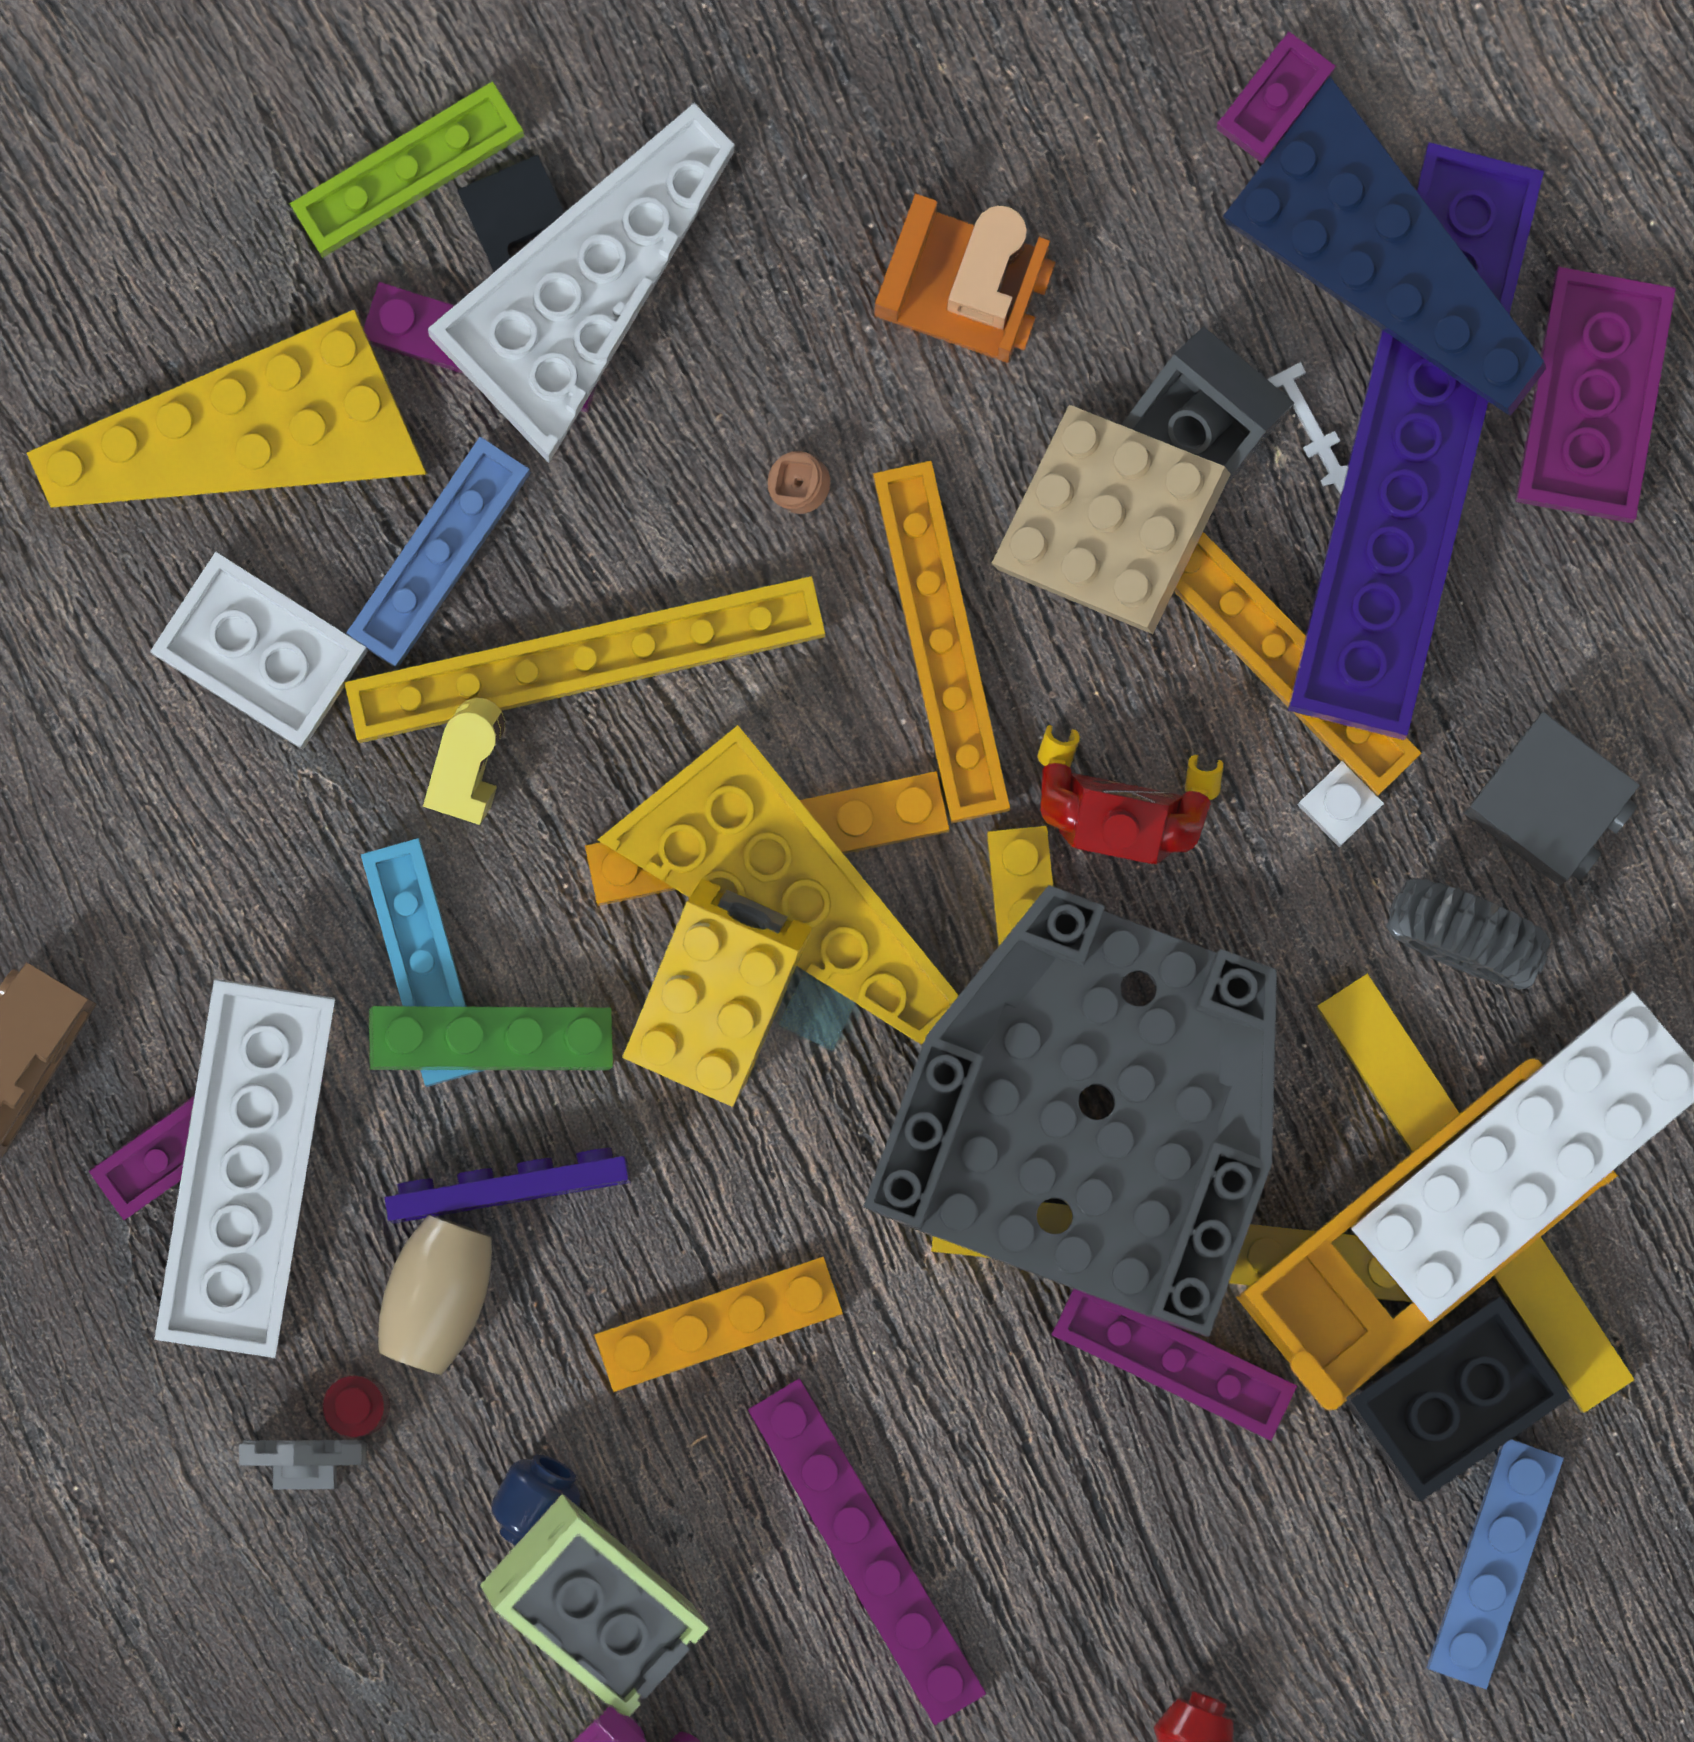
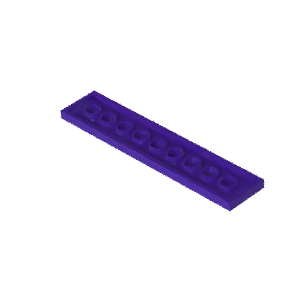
(1409, 475)

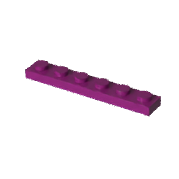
(867, 1552)

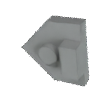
(303, 1462)

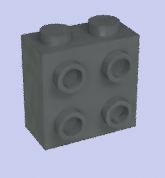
(1554, 801)

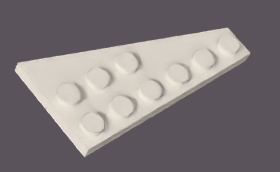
(564, 302)

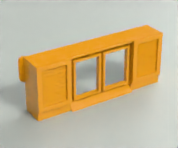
(1321, 1308)

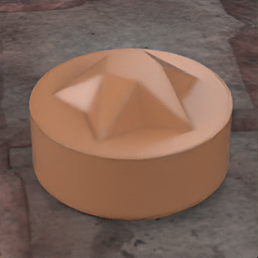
(798, 482)

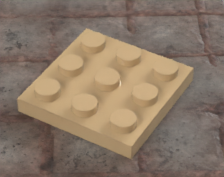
(1111, 518)

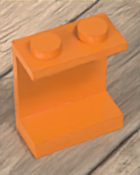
(925, 270)

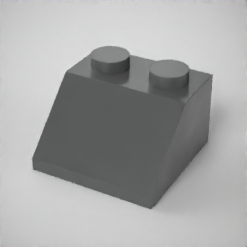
(1210, 404)

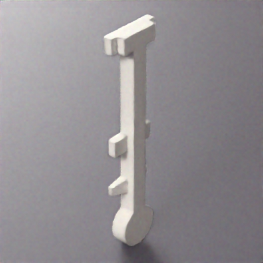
(1320, 443)

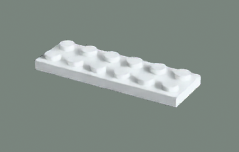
(1530, 1156)
(244, 1168)

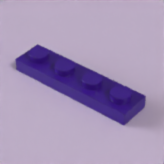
(481, 1190)

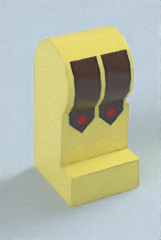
(461, 760)

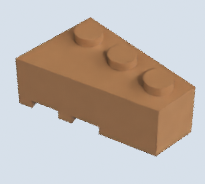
(36, 1031)

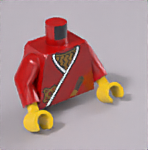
(1120, 816)

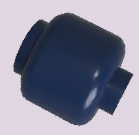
(529, 1492)

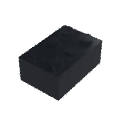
(1457, 1398)

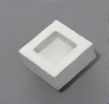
(1340, 804)

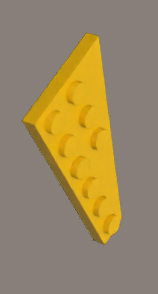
(270, 420)
(751, 835)

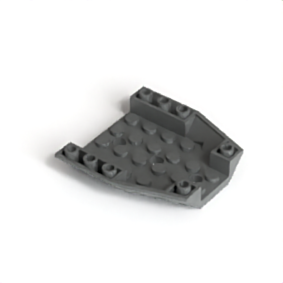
(1151, 1188)

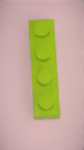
(407, 169)

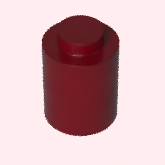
(356, 1406)

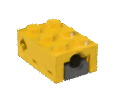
(717, 992)

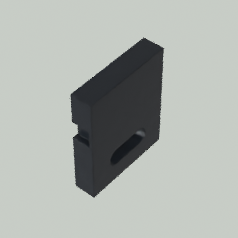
(510, 207)

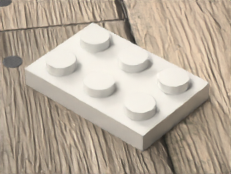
(259, 650)

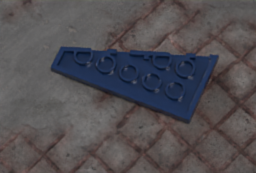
(1361, 232)

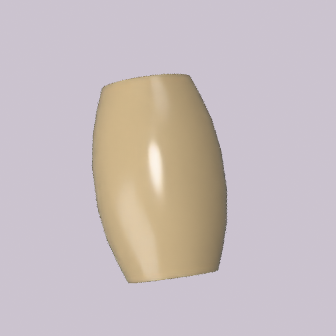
(434, 1294)

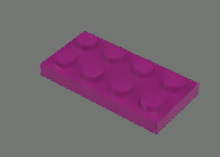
(1596, 395)

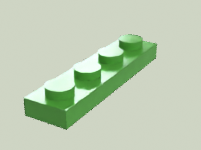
(490, 1038)

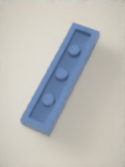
(438, 552)
(1494, 1563)

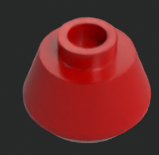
(1195, 1721)

